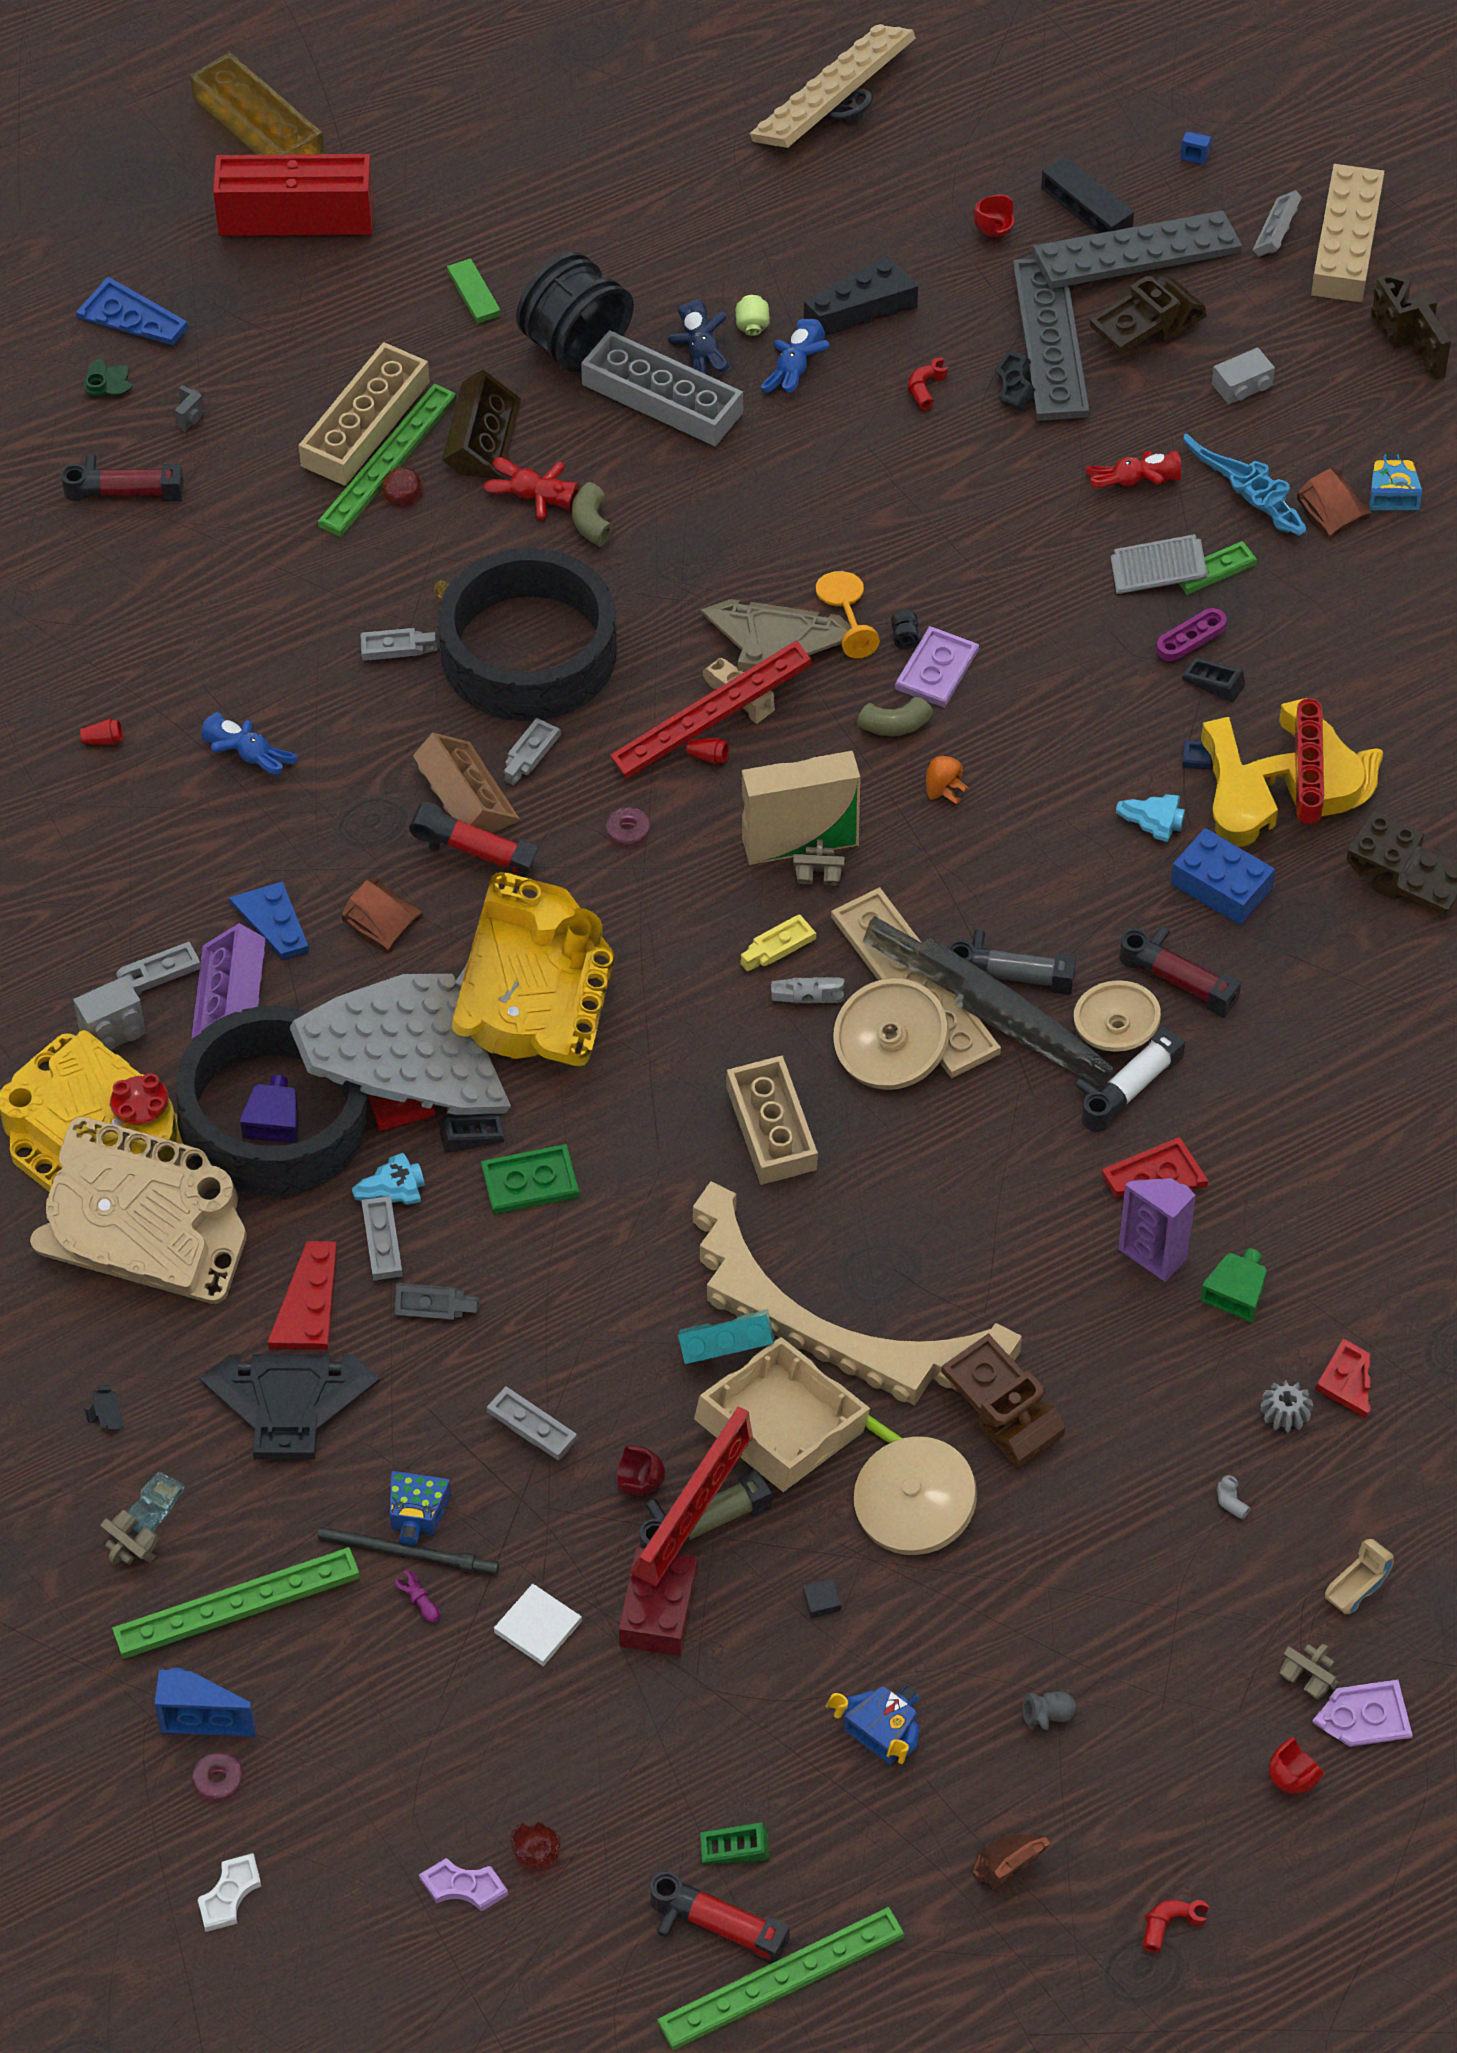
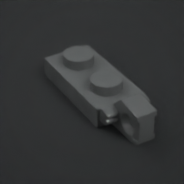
(433, 1301)

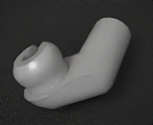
(1228, 1497)

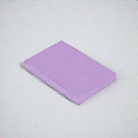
(937, 666)

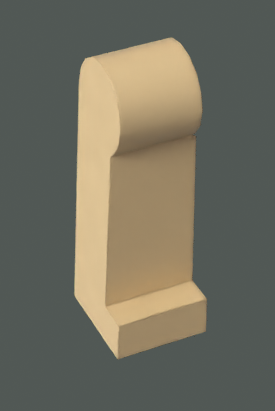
(722, 672)

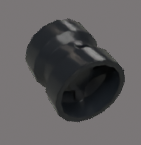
(905, 629)

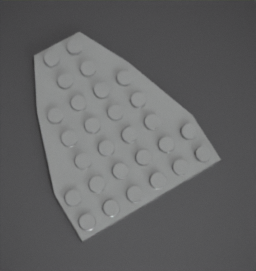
(401, 1046)

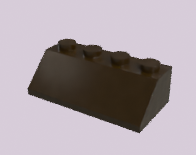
(481, 426)

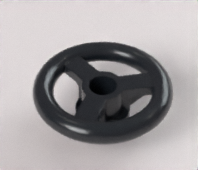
(850, 109)

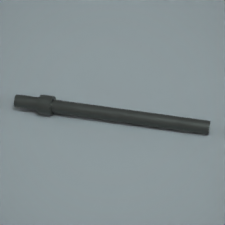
(465, 1562)

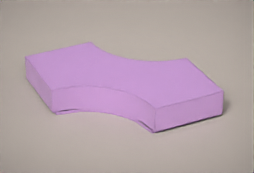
(478, 1887)

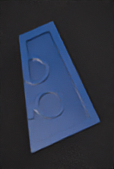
(274, 918)

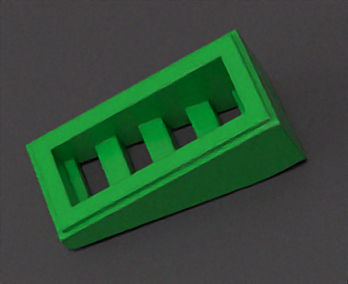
(736, 1855)

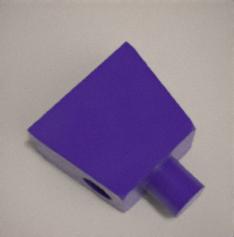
(271, 1112)

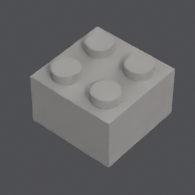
(111, 1013)

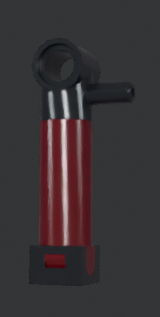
(87, 481)
(1139, 951)

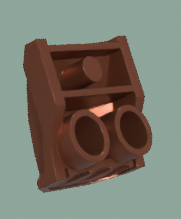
(1332, 502)
(379, 914)
(1007, 1855)

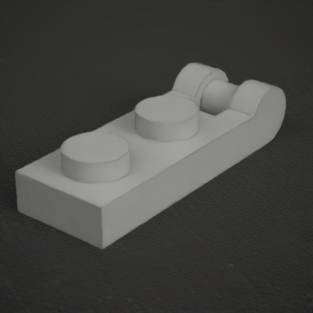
(161, 967)

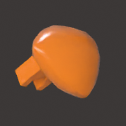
(943, 775)

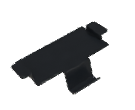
(106, 1409)

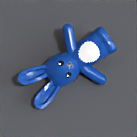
(793, 360)
(250, 746)

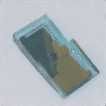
(156, 1501)

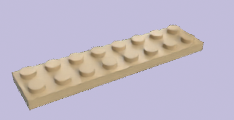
(832, 85)
(968, 1037)

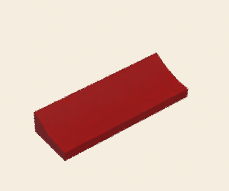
(694, 1498)

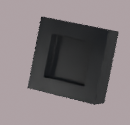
(821, 1598)

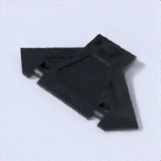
(288, 1397)

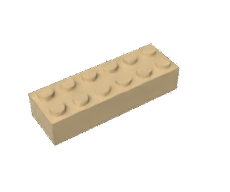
(1347, 233)
(364, 414)

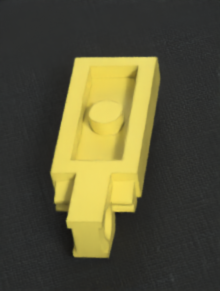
(778, 943)

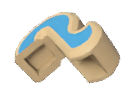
(1360, 1577)

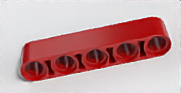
(1309, 761)

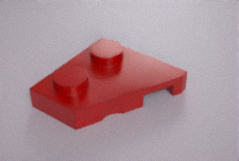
(1347, 1378)

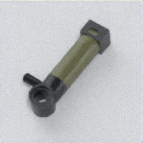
(746, 1497)

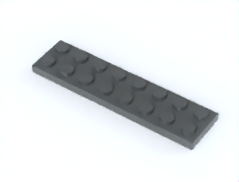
(1136, 249)
(1050, 345)

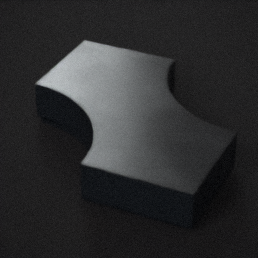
(1016, 388)

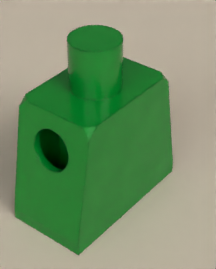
(1236, 1284)

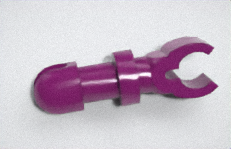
(419, 1597)

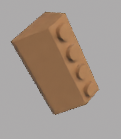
(464, 783)

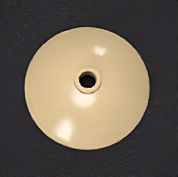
(1117, 1015)

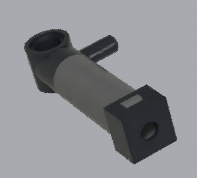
(1019, 967)

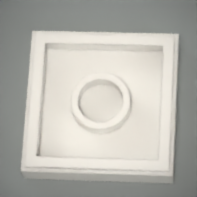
(537, 1624)

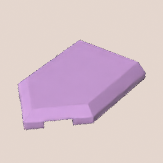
(1366, 1714)

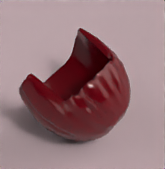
(639, 1471)

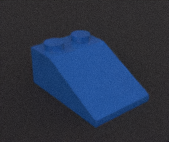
(198, 1706)

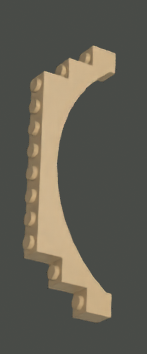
(743, 1288)

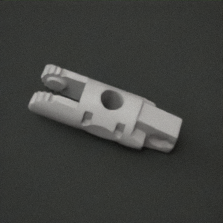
(809, 990)

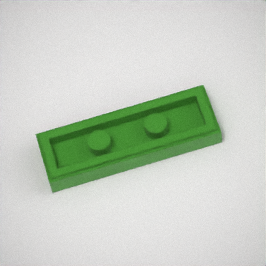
(474, 291)
(1222, 565)

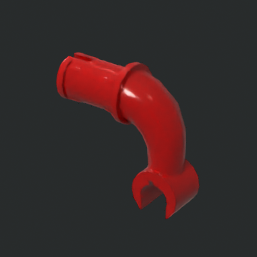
(917, 382)
(1160, 1918)

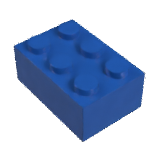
(1222, 876)

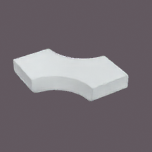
(221, 1904)

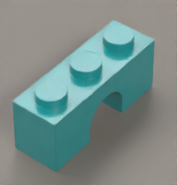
(726, 1338)

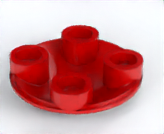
(139, 1099)

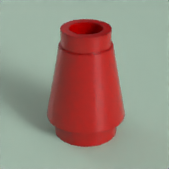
(102, 733)
(709, 749)

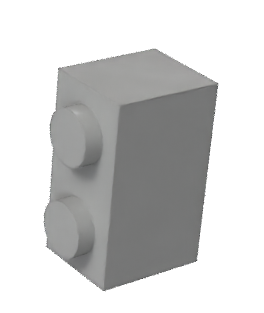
(1243, 376)

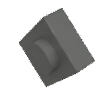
(190, 408)

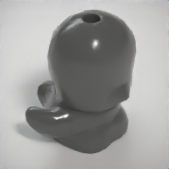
(1052, 1706)

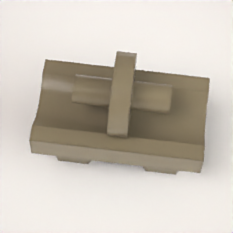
(819, 860)
(120, 1529)
(1297, 1663)

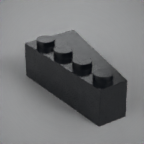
(862, 296)

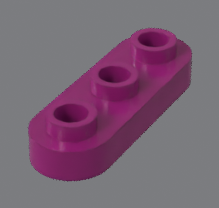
(1177, 643)

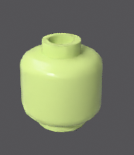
(752, 315)

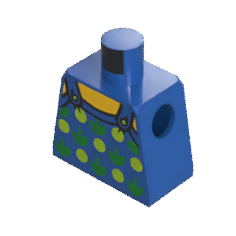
(417, 1504)

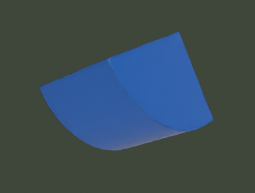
(1196, 147)

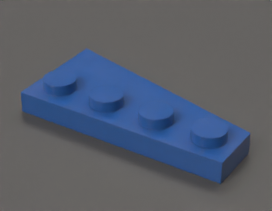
(130, 312)

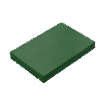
(529, 1179)

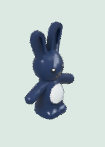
(698, 334)

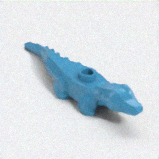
(1255, 486)

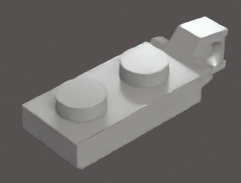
(396, 643)
(530, 750)

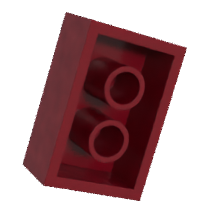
(659, 1615)

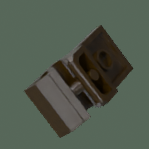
(1150, 309)
(1411, 322)
(1403, 865)

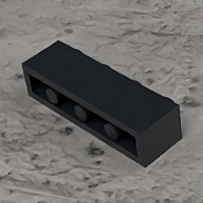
(1085, 197)

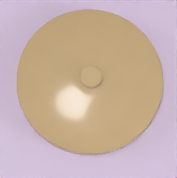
(891, 1033)
(915, 1495)

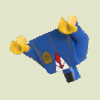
(880, 1721)

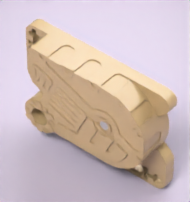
(141, 1214)

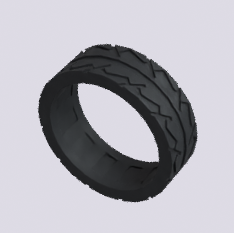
(527, 574)
(251, 1166)

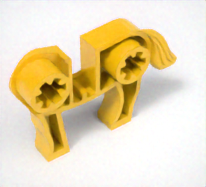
(1242, 796)

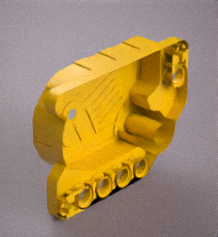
(548, 960)
(79, 1084)

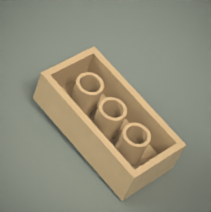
(771, 1120)

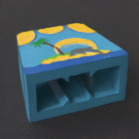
(1395, 485)

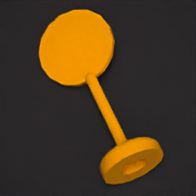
(843, 589)

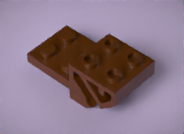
(1005, 1400)

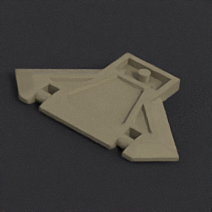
(766, 629)

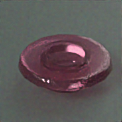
(627, 816)
(213, 1763)

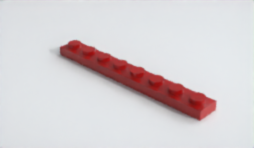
(711, 709)

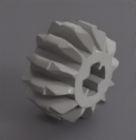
(1286, 1406)

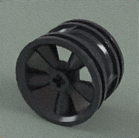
(572, 309)

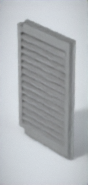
(1158, 564)

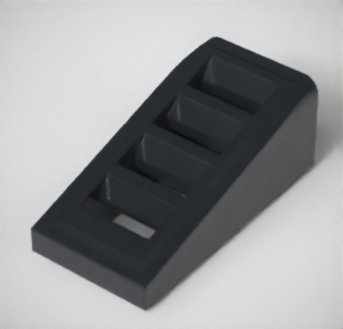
(1228, 688)
(461, 1141)

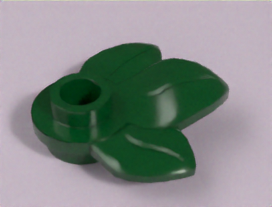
(106, 379)

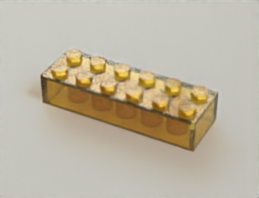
(253, 110)

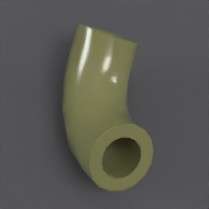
(586, 514)
(895, 721)

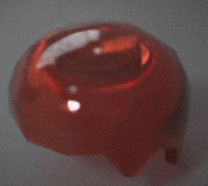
(402, 486)
(535, 1845)

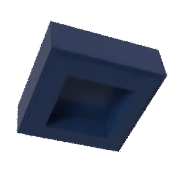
(1195, 755)

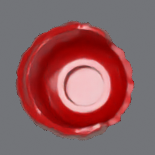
(994, 215)
(1293, 1769)

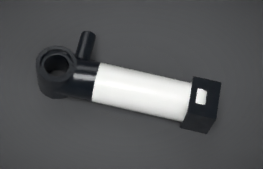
(1163, 1052)

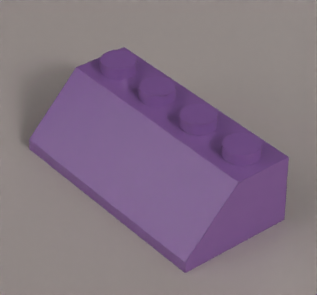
(228, 976)
(1157, 1224)

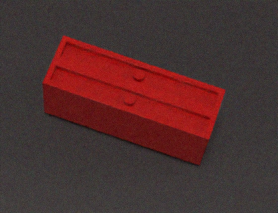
(293, 194)

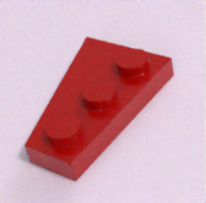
(1161, 1162)

